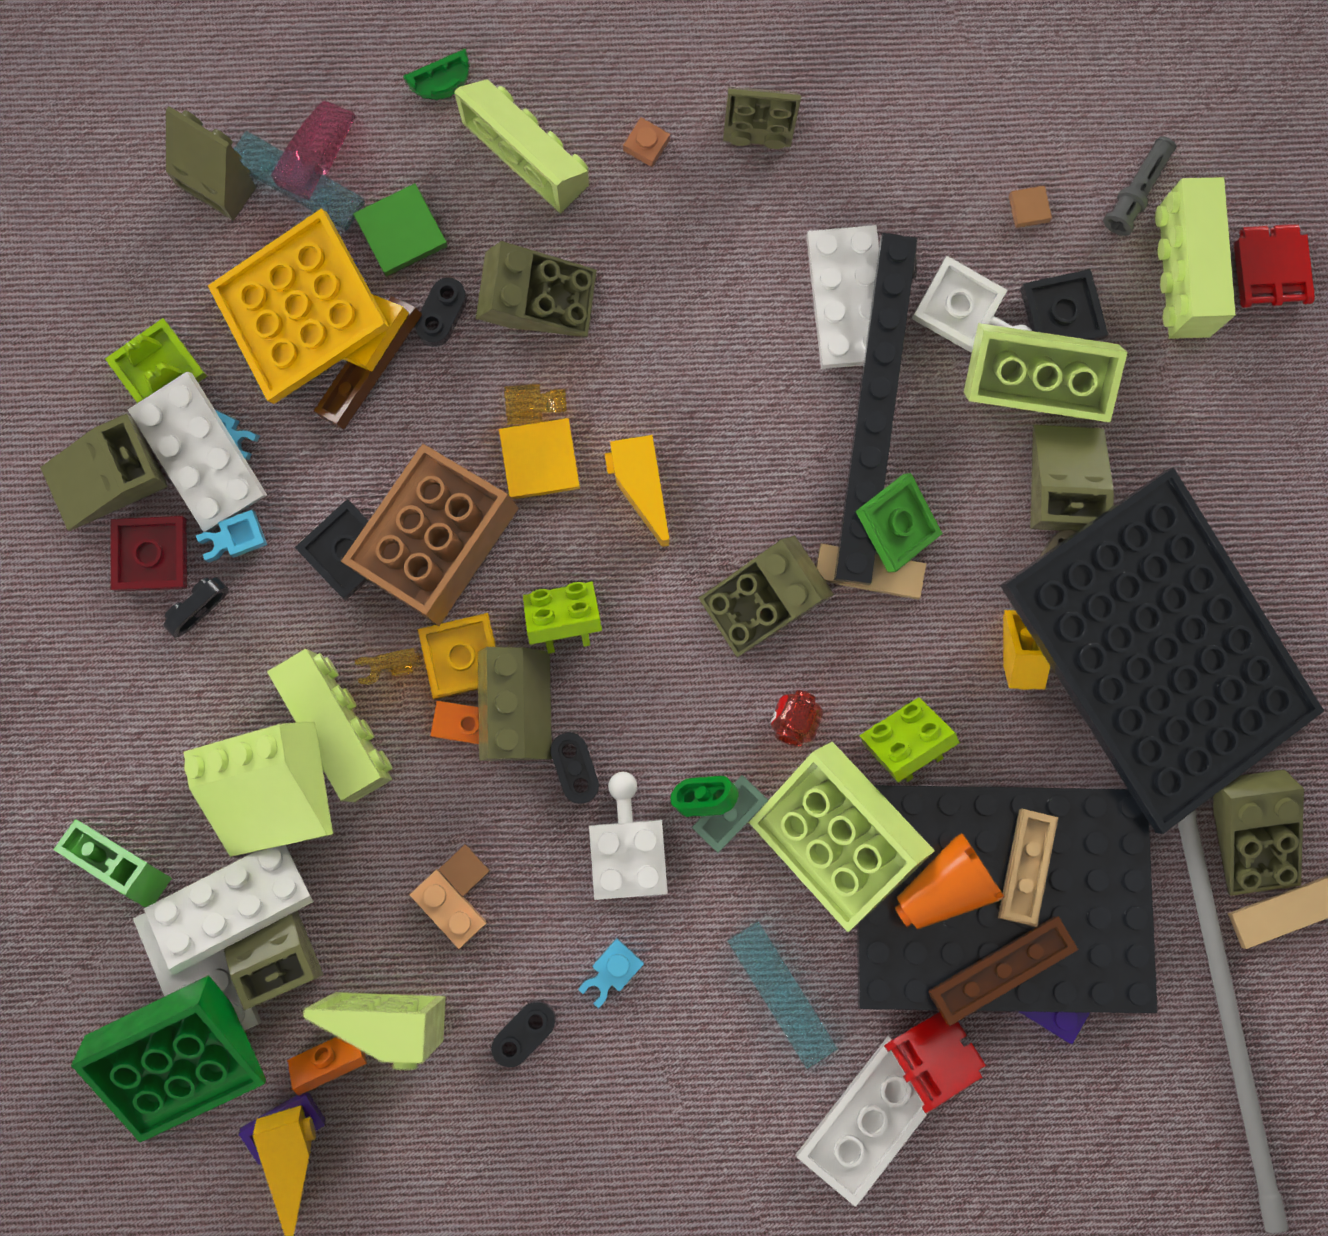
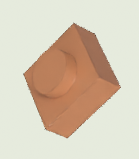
(646, 142)

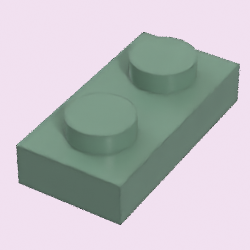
(720, 829)

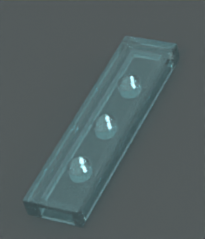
(330, 196)
(782, 994)

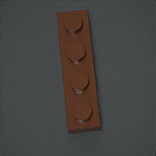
(355, 382)
(1002, 970)

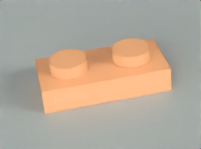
(448, 909)

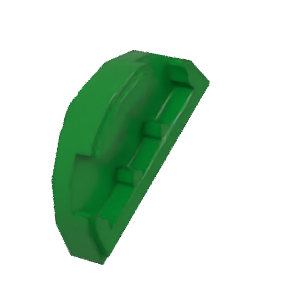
(440, 77)

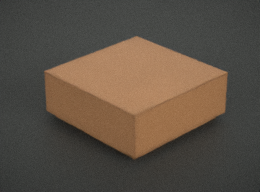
(1030, 206)
(464, 870)

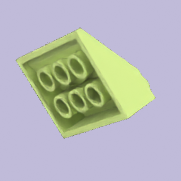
(262, 787)
(840, 835)
(384, 1025)

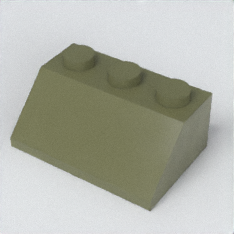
(514, 704)

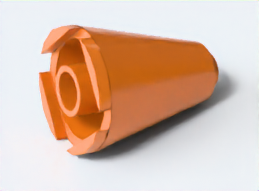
(948, 887)

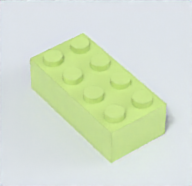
(1195, 258)
(1044, 372)
(343, 740)

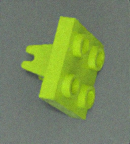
(153, 361)
(561, 614)
(909, 739)

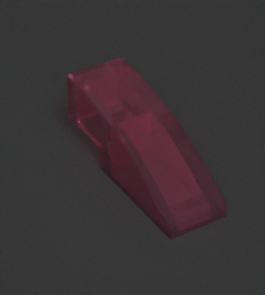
(313, 149)

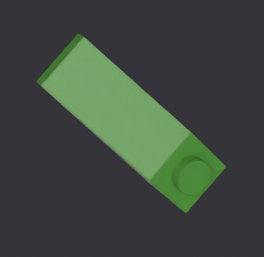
(112, 864)

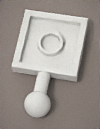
(958, 302)
(627, 854)

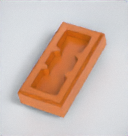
(456, 722)
(323, 1064)

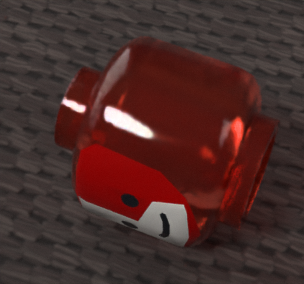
(796, 718)

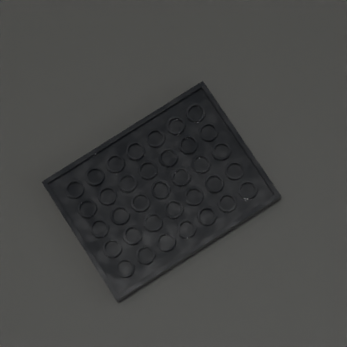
(1163, 649)
(1093, 883)

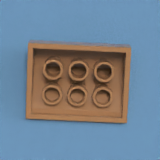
(431, 534)

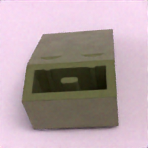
(760, 117)
(206, 164)
(535, 291)
(103, 472)
(1069, 477)
(766, 595)
(1260, 831)
(272, 961)

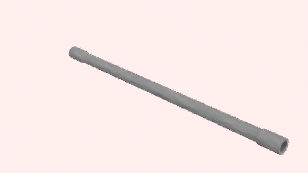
(1269, 1196)

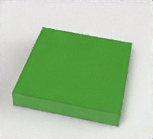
(400, 229)
(899, 522)

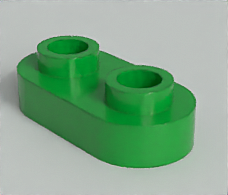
(704, 796)

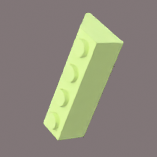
(521, 143)

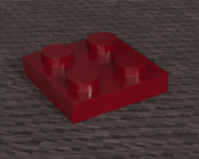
(148, 553)

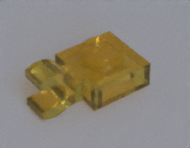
(527, 404)
(397, 662)

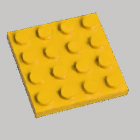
(298, 306)

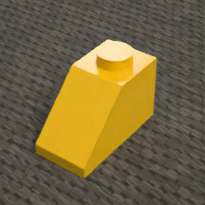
(1022, 658)

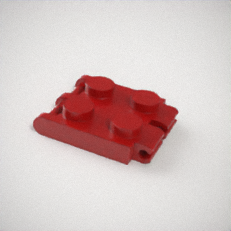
(1273, 265)
(936, 1060)

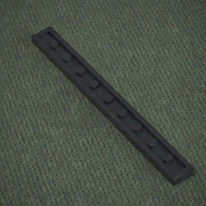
(876, 402)

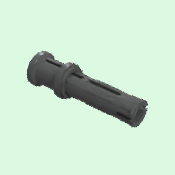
(1134, 198)

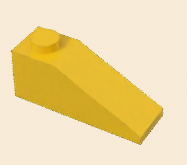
(638, 479)
(284, 1151)

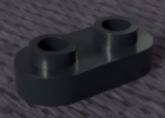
(442, 310)
(186, 615)
(574, 768)
(523, 1034)

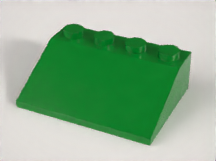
(170, 1060)

